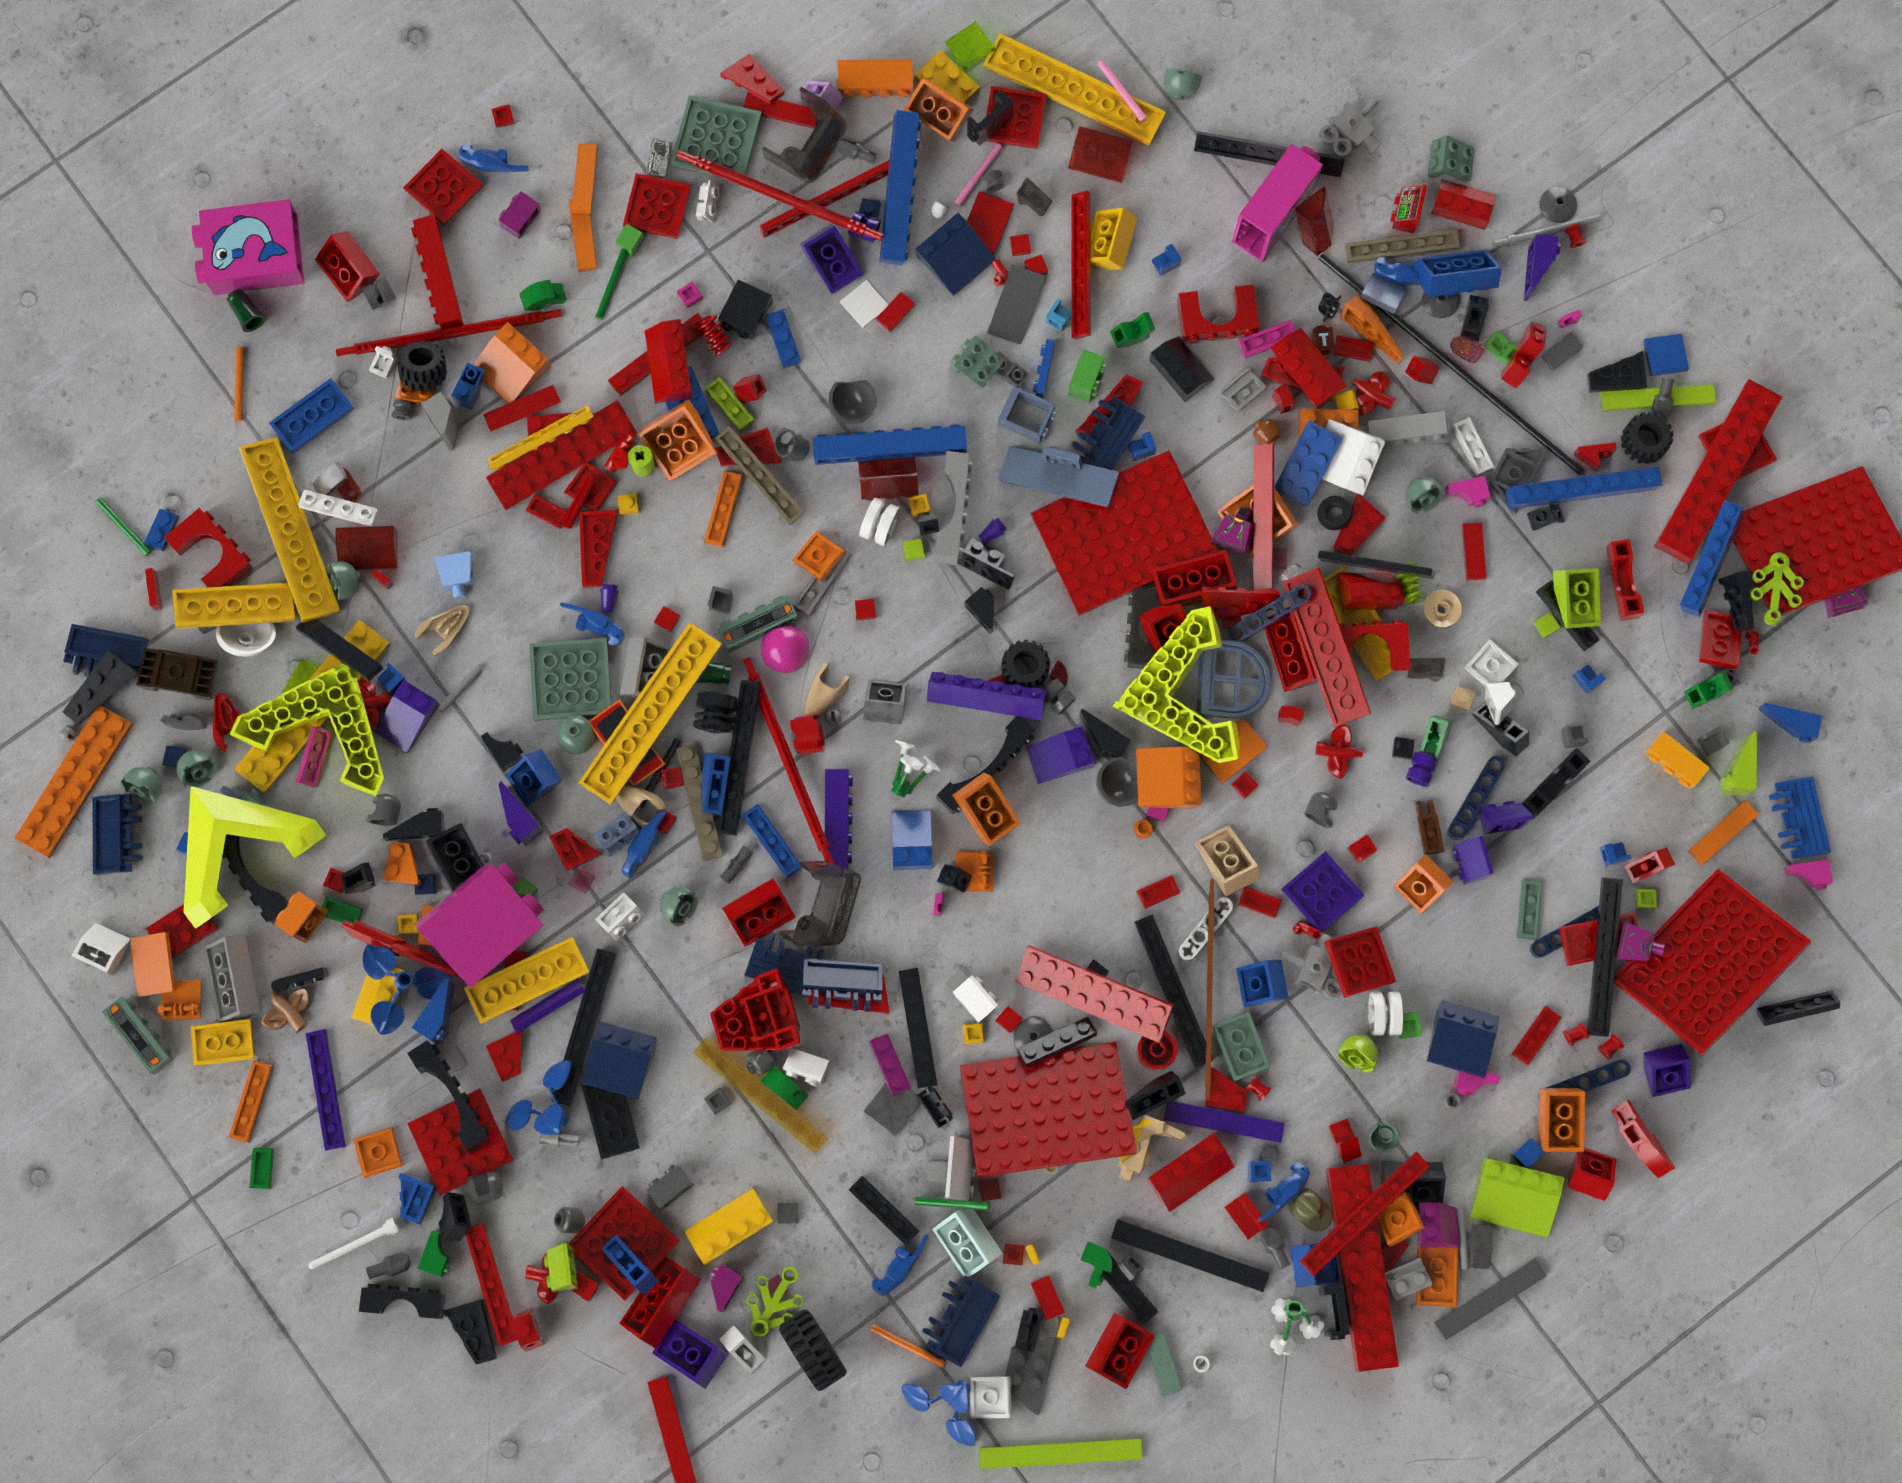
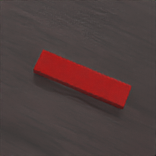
(782, 111)
(521, 408)

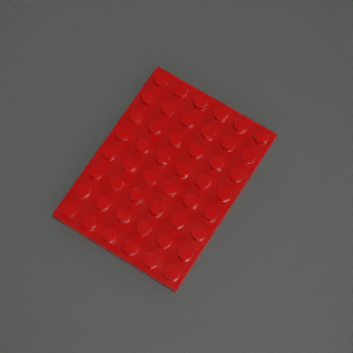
(1831, 534)
(1114, 548)
(1715, 961)
(1049, 1112)

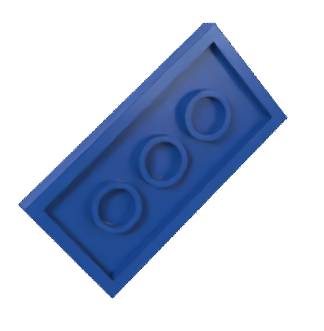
(699, 404)
(311, 415)
(1308, 463)

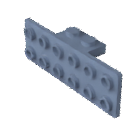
(1059, 474)

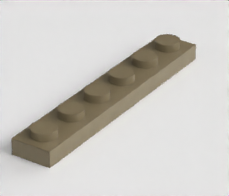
(1402, 246)
(759, 475)
(703, 821)

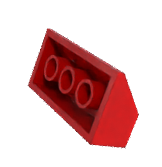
(668, 362)
(1308, 368)
(1183, 580)
(1290, 653)
(1191, 1172)
(655, 1312)

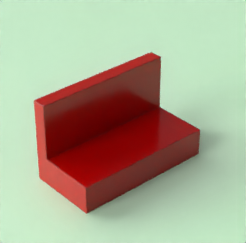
(1246, 1216)

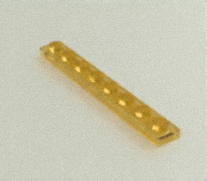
(760, 1095)

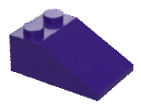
(1540, 255)
(831, 258)
(406, 716)
(1060, 755)
(1504, 818)
(522, 825)
(690, 1354)

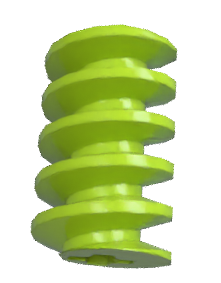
(641, 461)
(1410, 587)

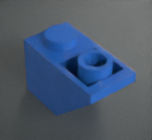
(468, 386)

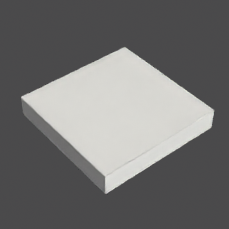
(1491, 664)
(990, 1397)

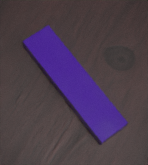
(547, 1005)

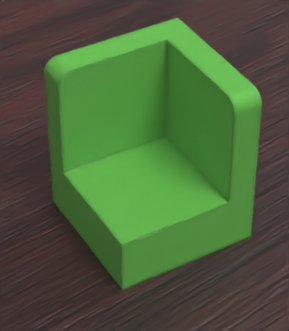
(630, 239)
(1411, 1025)

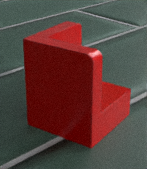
(1422, 370)
(749, 388)
(1362, 849)
(586, 1286)

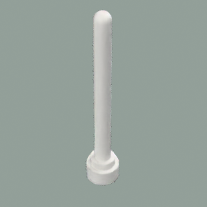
(390, 1227)

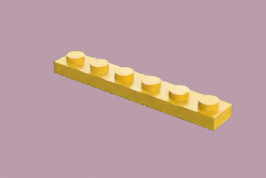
(546, 434)

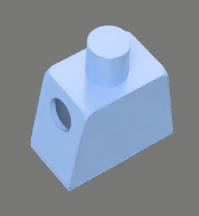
(456, 572)

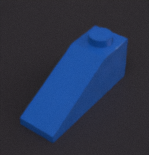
(1793, 721)
(714, 782)
(630, 1265)

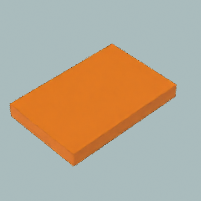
(1249, 748)
(152, 964)
(1443, 1272)

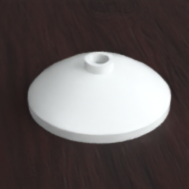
(246, 639)

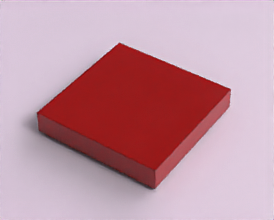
(600, 491)

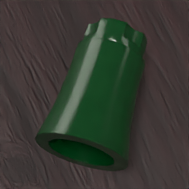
(246, 312)
(716, 673)

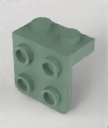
(1451, 158)
(976, 361)

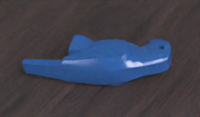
(488, 160)
(1397, 273)
(597, 624)
(642, 845)
(1286, 1190)
(897, 1270)

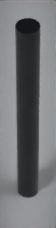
(657, 775)

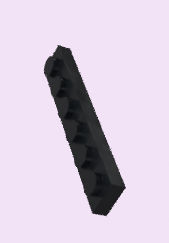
(917, 1028)

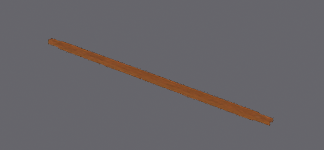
(1209, 990)

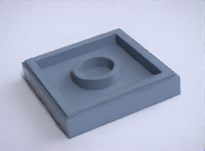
(1383, 293)

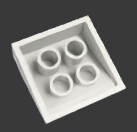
(1354, 458)
(960, 1169)

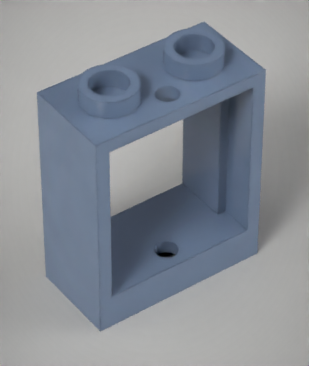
(1034, 400)
(613, 832)

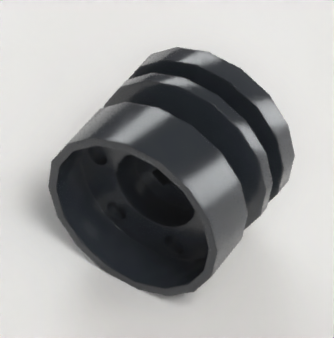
(715, 717)

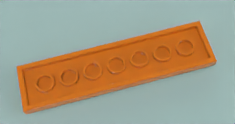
(73, 781)

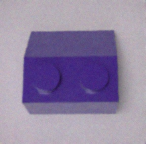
(1472, 860)
(1667, 1070)

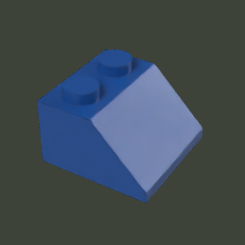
(533, 777)
(1262, 983)
(1303, 1278)

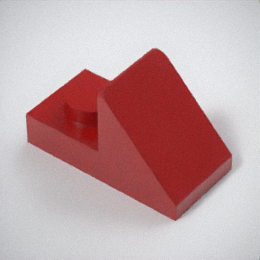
(1591, 453)
(1345, 1140)

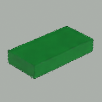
(341, 911)
(261, 1168)

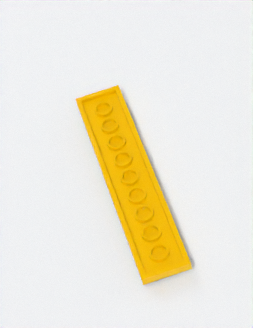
(1072, 89)
(289, 529)
(650, 713)
(265, 768)

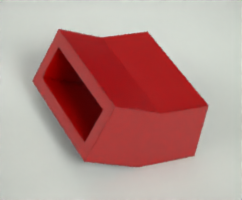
(1283, 399)
(1290, 715)

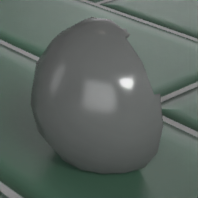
(852, 401)
(1117, 783)

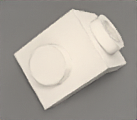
(383, 362)

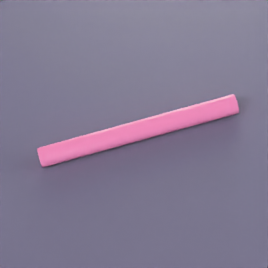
(1122, 91)
(978, 174)

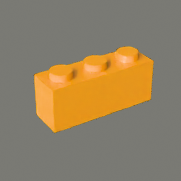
(1677, 760)

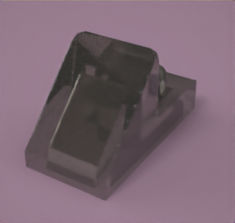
(659, 158)
(1034, 197)
(1427, 668)

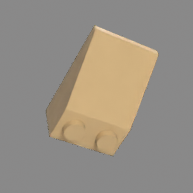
(1228, 860)

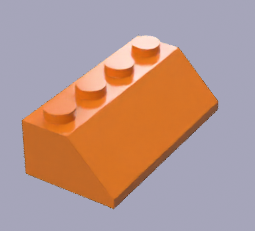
(875, 77)

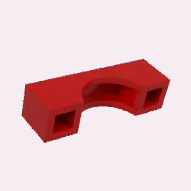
(1620, 563)

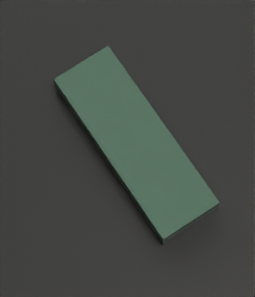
(1529, 909)
(1164, 1365)

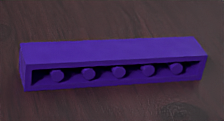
(986, 695)
(837, 815)

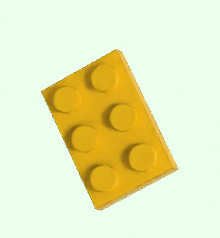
(948, 76)
(222, 1042)

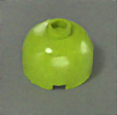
(1359, 1052)

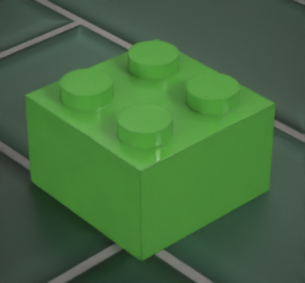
(1086, 376)

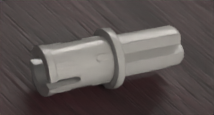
(562, 1139)

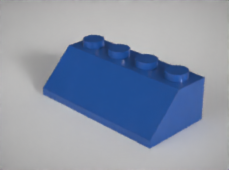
(1458, 273)

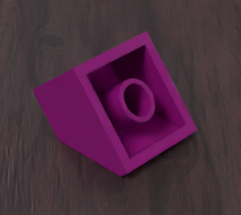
(1439, 1225)
(724, 1285)

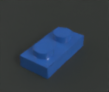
(162, 525)

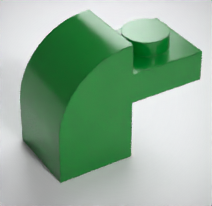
(542, 293)
(1133, 332)
(1708, 690)
(784, 1088)
(1100, 1259)

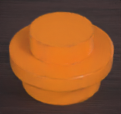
(1143, 828)

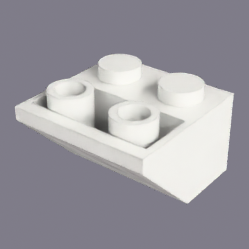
(102, 948)
(975, 998)
(805, 1066)

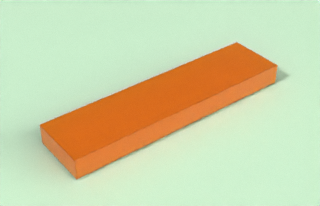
(584, 178)
(583, 240)
(723, 508)
(1723, 832)
(251, 1101)

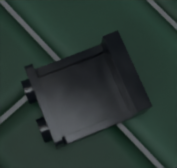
(993, 122)
(744, 309)
(1339, 1309)

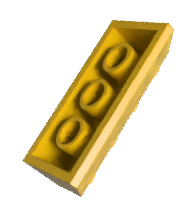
(728, 1227)

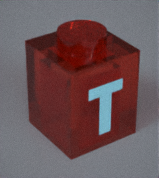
(1323, 339)

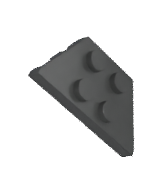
(1515, 469)
(1029, 1373)

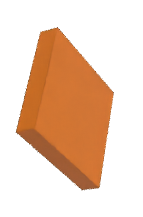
(819, 556)
(378, 1152)
(1400, 1220)

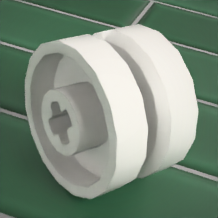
(879, 522)
(1385, 1013)

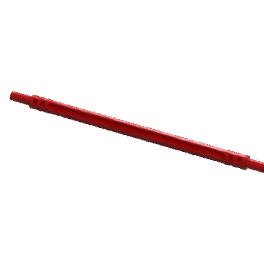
(780, 195)
(450, 332)
(790, 766)

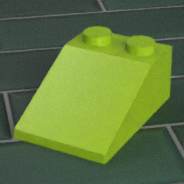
(1578, 596)
(1741, 773)
(561, 1268)

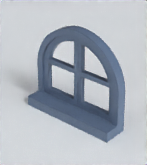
(1207, 678)

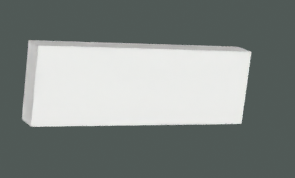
(1473, 446)

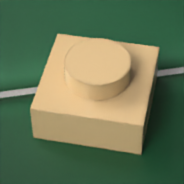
(1462, 698)

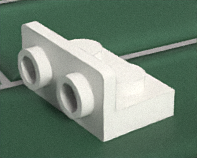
(619, 916)

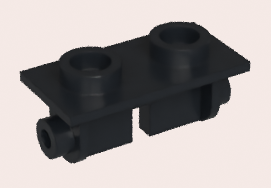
(1329, 306)
(939, 1113)
(1028, 1330)

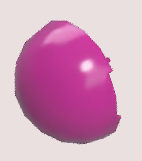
(785, 649)

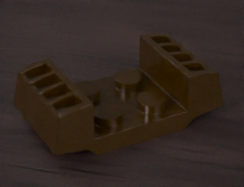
(177, 673)

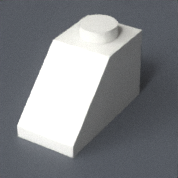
(1499, 700)
(742, 1349)

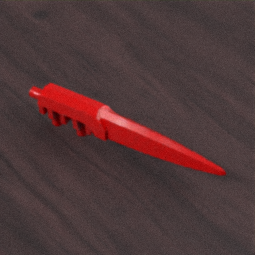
(397, 945)

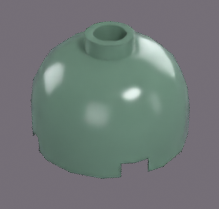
(1181, 83)
(1423, 494)
(343, 579)
(575, 734)
(196, 768)
(143, 783)
(678, 904)

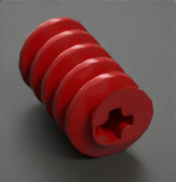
(714, 334)

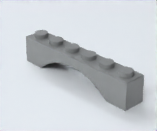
(948, 542)

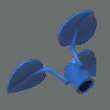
(380, 961)
(553, 1117)
(956, 1396)

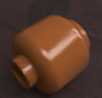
(1266, 431)

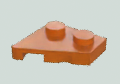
(401, 864)

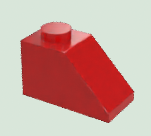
(1649, 865)

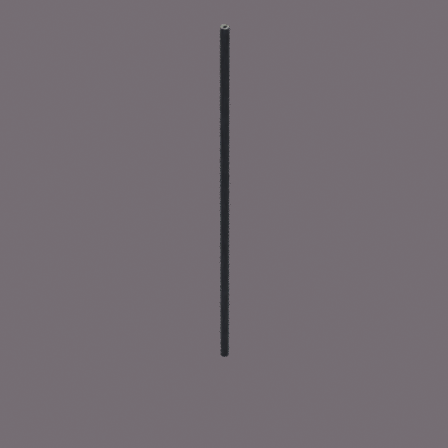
(1458, 370)

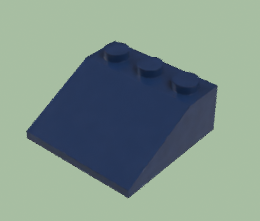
(955, 254)
(1462, 1038)
(619, 1060)

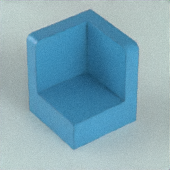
(1058, 315)

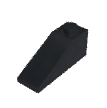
(1507, 733)
(1107, 739)
(418, 827)
(1155, 1094)

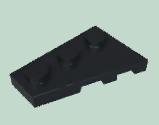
(1622, 375)
(1739, 597)
(473, 1328)

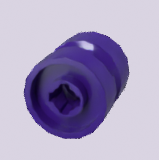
(871, 222)
(1422, 767)

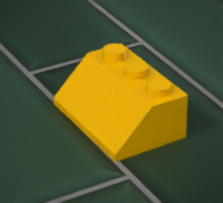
(1111, 238)
(372, 993)

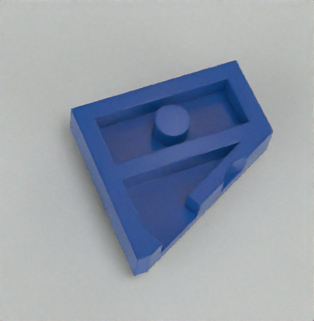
(415, 1198)

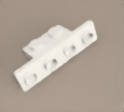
(337, 508)

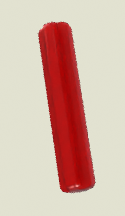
(578, 502)

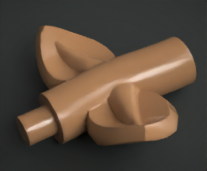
(287, 1010)

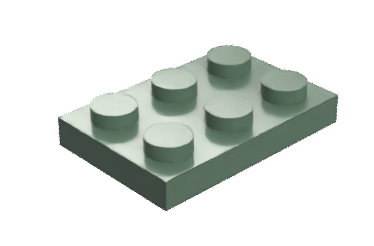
(1241, 1046)

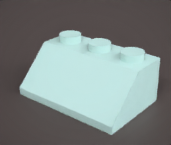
(967, 1241)

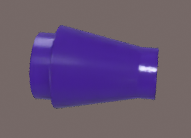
(993, 530)
(608, 597)

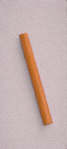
(239, 384)
(907, 1345)

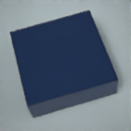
(172, 756)
(427, 886)

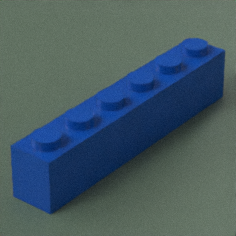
(1712, 559)

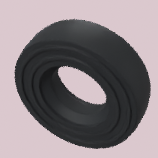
(1337, 524)

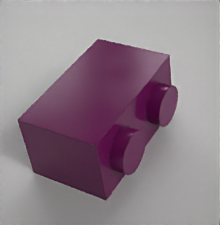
(519, 214)

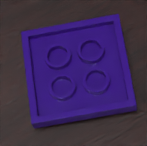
(1322, 892)

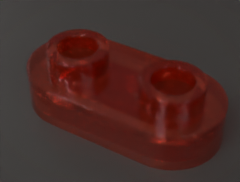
(349, 486)

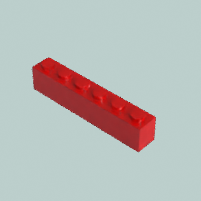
(438, 272)

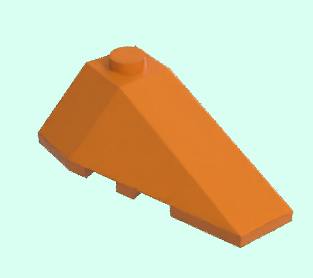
(1365, 321)

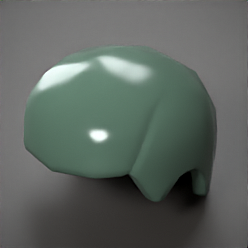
(1384, 1137)

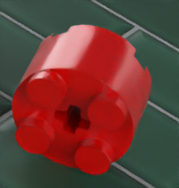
(808, 734)
(1156, 1062)

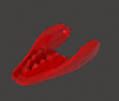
(224, 719)

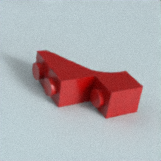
(1528, 349)

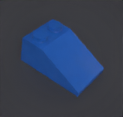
(911, 840)
(436, 1015)

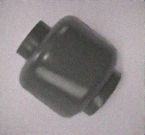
(760, 1062)
(569, 1220)

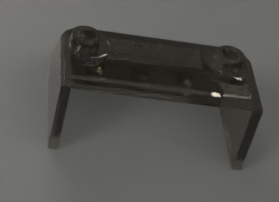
(810, 161)
(831, 906)

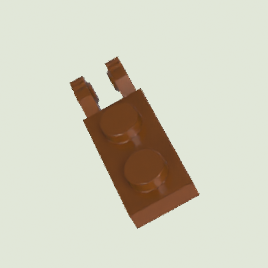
(1429, 829)

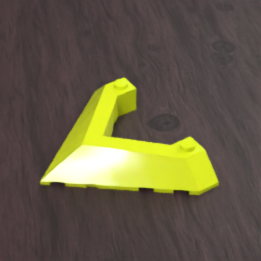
(1152, 692)
(330, 694)
(209, 822)

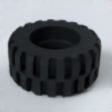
(812, 1350)

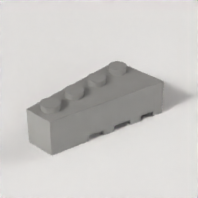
(1412, 429)

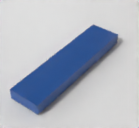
(772, 841)

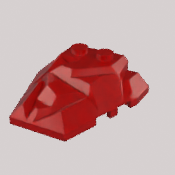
(758, 1017)

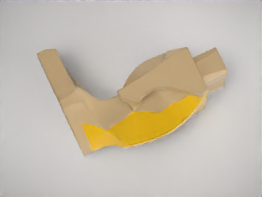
(1143, 1131)

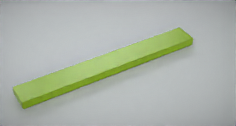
(1060, 1453)

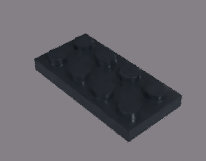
(610, 1122)

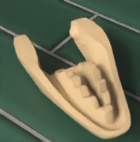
(446, 625)
(821, 696)
(632, 797)

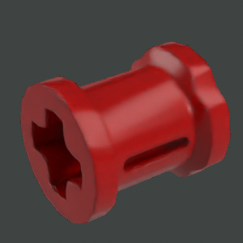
(1575, 235)
(1576, 1034)
(1611, 1046)
(1258, 1088)

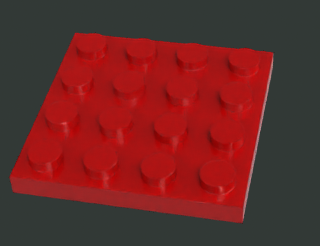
(444, 1152)
(635, 1227)

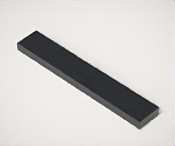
(1376, 564)
(340, 648)

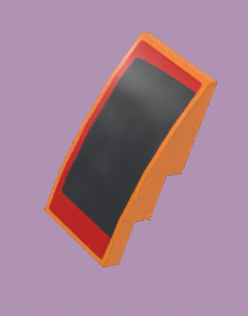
(604, 726)

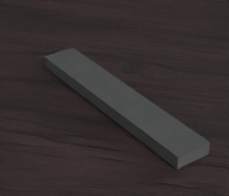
(1490, 1299)

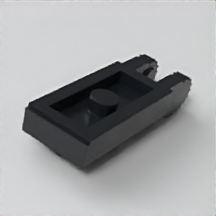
(298, 979)

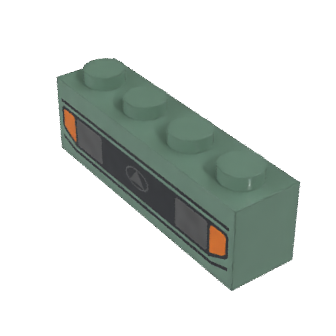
(757, 623)
(138, 1035)

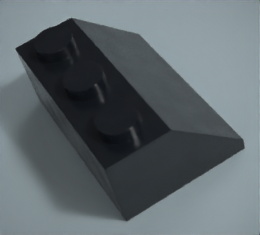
(1180, 368)
(454, 855)
(1427, 1188)

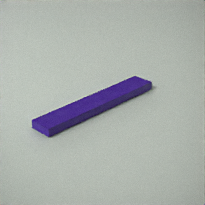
(325, 1090)
(1224, 1121)

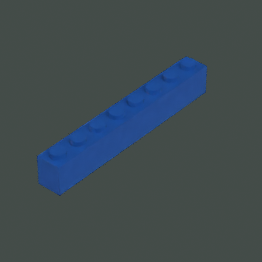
(899, 187)
(889, 445)
(1583, 488)

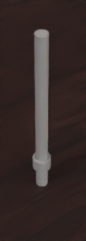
(1513, 239)

